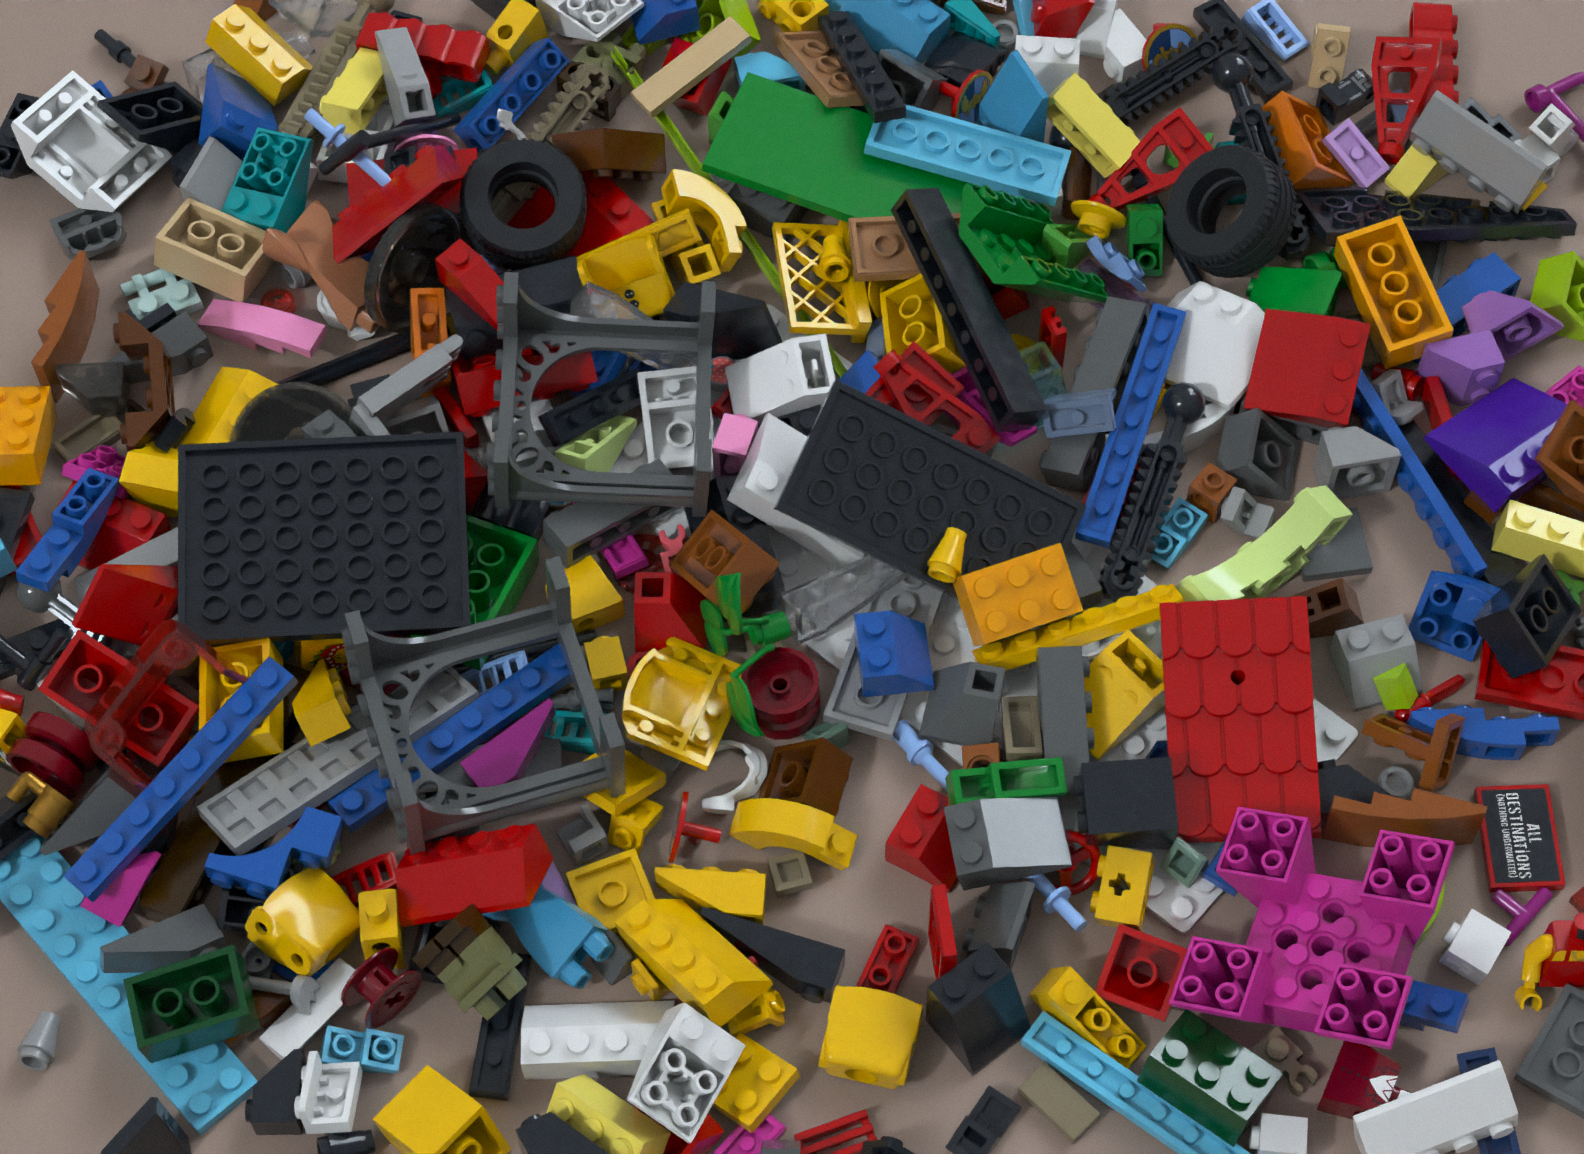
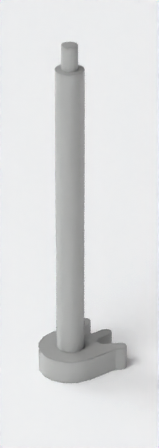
(300, 990)

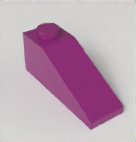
(511, 751)

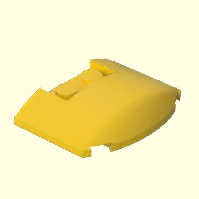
(679, 702)

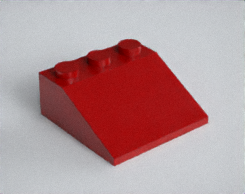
(1307, 367)

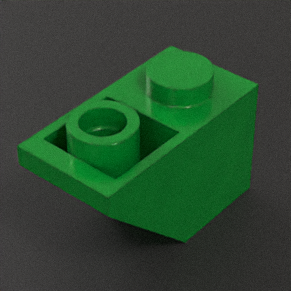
(1145, 236)

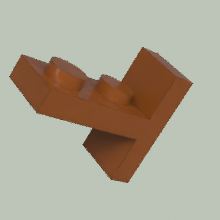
(1435, 749)

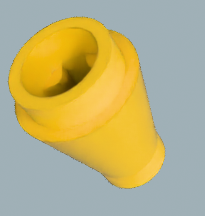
(834, 260)
(948, 556)

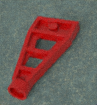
(1409, 56)
(1181, 139)
(972, 427)

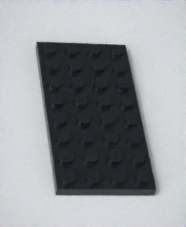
(900, 484)

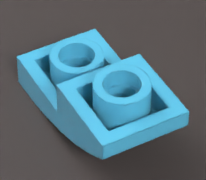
(1178, 532)
(374, 1049)

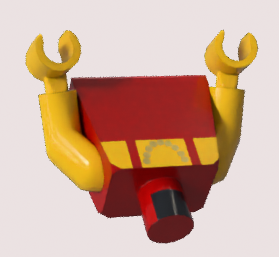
(1553, 960)

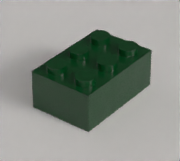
(191, 1004)
(1209, 1077)

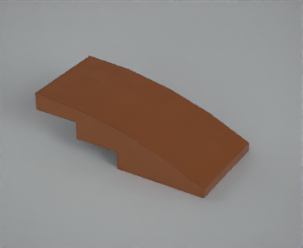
(69, 323)
(1421, 815)

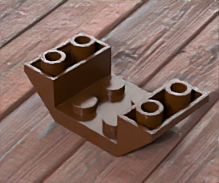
(143, 345)

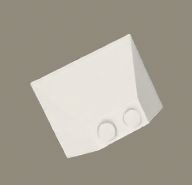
(83, 148)
(1215, 342)

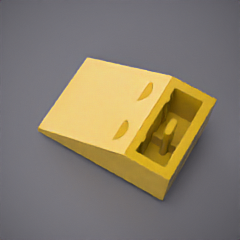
(1124, 691)

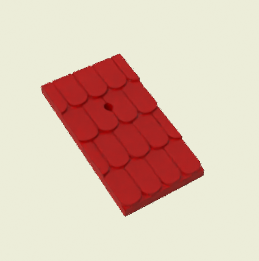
(1239, 712)

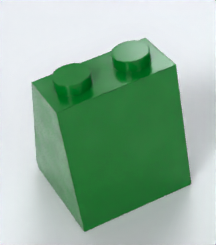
(1296, 290)

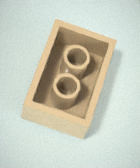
(212, 250)

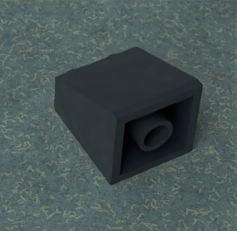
(1127, 803)
(977, 1009)
(553, 1136)

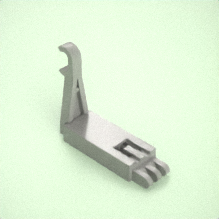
(403, 387)

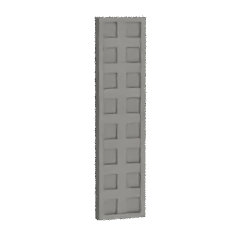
(309, 775)

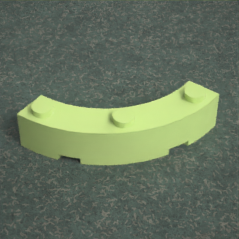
(1276, 554)

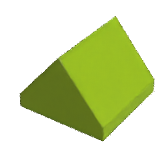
(1396, 688)

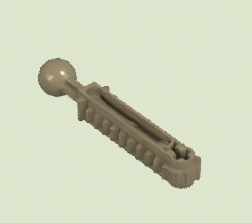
(327, 67)
(562, 118)

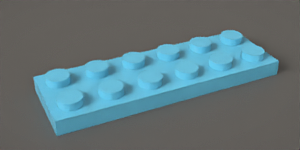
(971, 154)

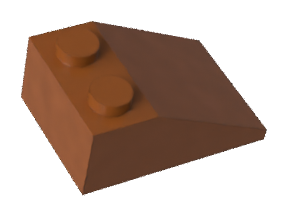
(1564, 453)
(719, 550)

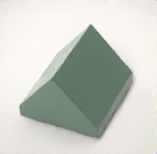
(836, 734)
(1184, 863)

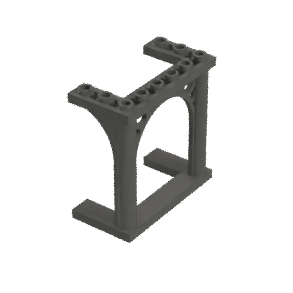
(532, 326)
(385, 660)

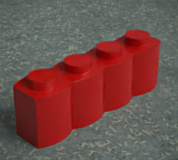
(1437, 21)
(437, 46)

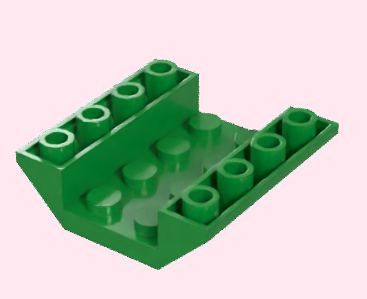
(1007, 242)

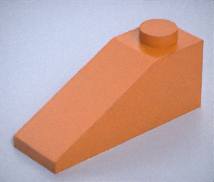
(428, 324)

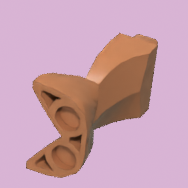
(310, 250)

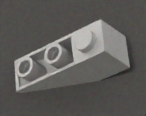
(404, 77)

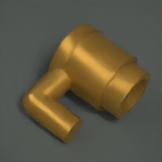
(47, 810)

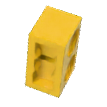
(794, 14)

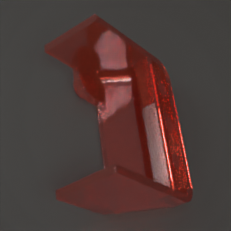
(167, 648)

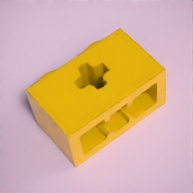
(1137, 871)

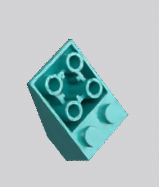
(271, 181)

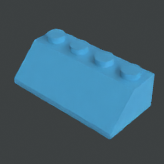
(903, 25)

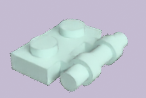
(179, 294)

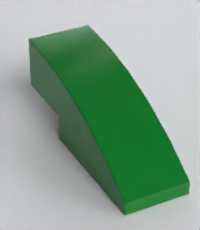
(1007, 780)

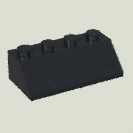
(547, 283)
(768, 596)

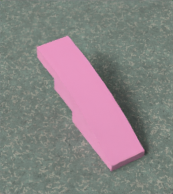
(263, 326)

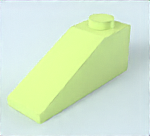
(599, 446)

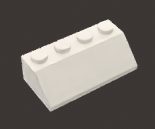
(587, 1038)
(1441, 1116)

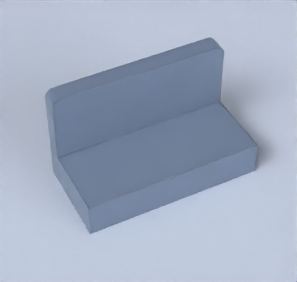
(1079, 413)

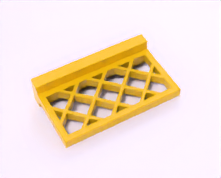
(853, 294)

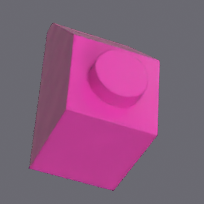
(124, 891)

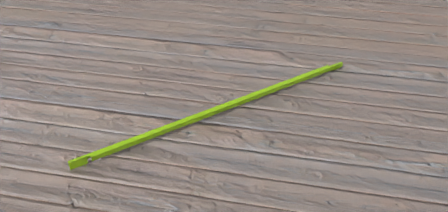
(746, 237)

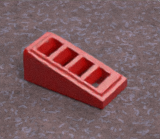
(371, 867)

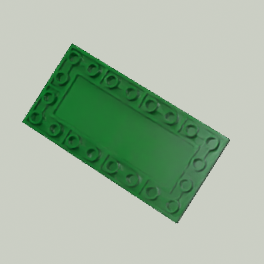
(812, 154)

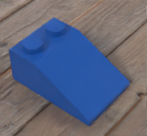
(233, 111)

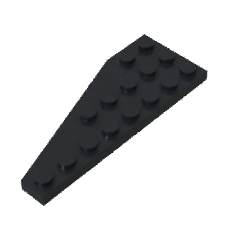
(1427, 217)

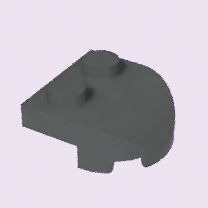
(89, 231)

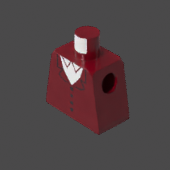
(1360, 1081)

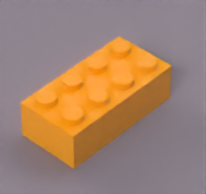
(1392, 290)

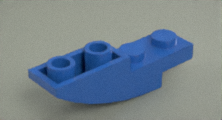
(72, 532)
(1493, 738)
(1434, 1007)

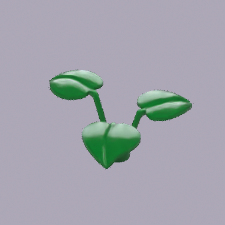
(761, 631)

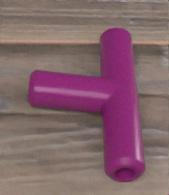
(1522, 914)

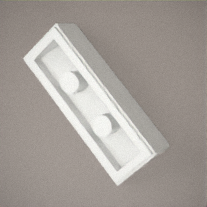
(296, 1029)

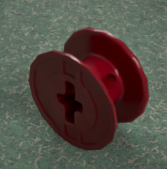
(381, 987)

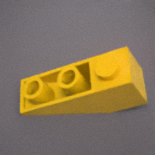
(322, 705)
(724, 891)
(1079, 1008)

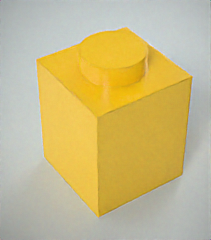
(606, 663)

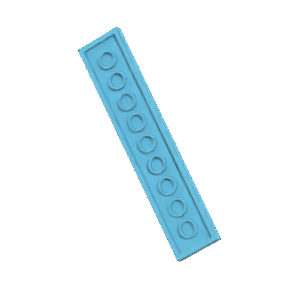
(47, 906)

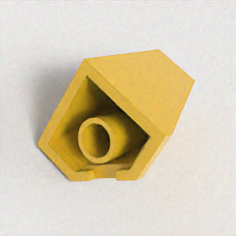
(152, 478)

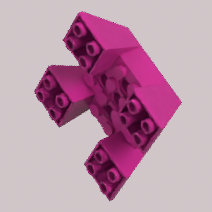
(1321, 947)

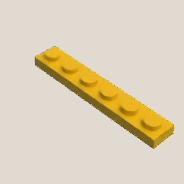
(1078, 630)

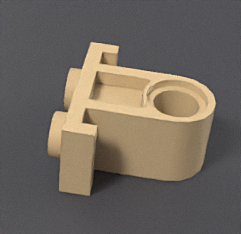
(1328, 54)

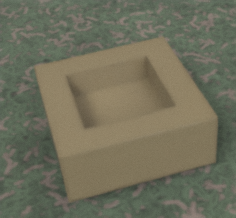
(790, 873)

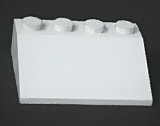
(763, 480)

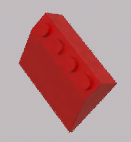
(420, 183)
(608, 215)
(476, 378)

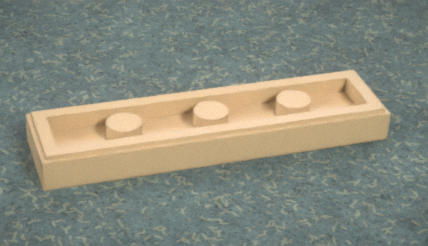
(691, 67)

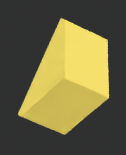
(1414, 173)

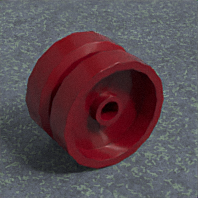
(784, 693)
(54, 753)

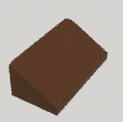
(1077, 182)

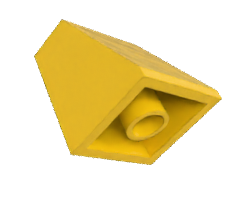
(438, 1119)

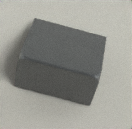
(618, 964)

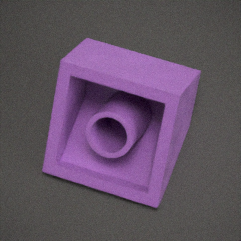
(1512, 320)
(1466, 366)

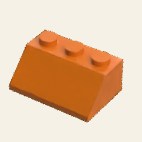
(1299, 136)

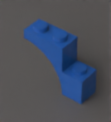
(262, 872)

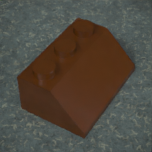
(615, 152)

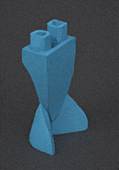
(558, 936)

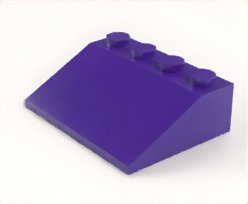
(1497, 441)

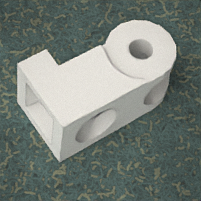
(1555, 130)

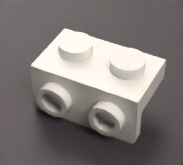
(328, 1095)

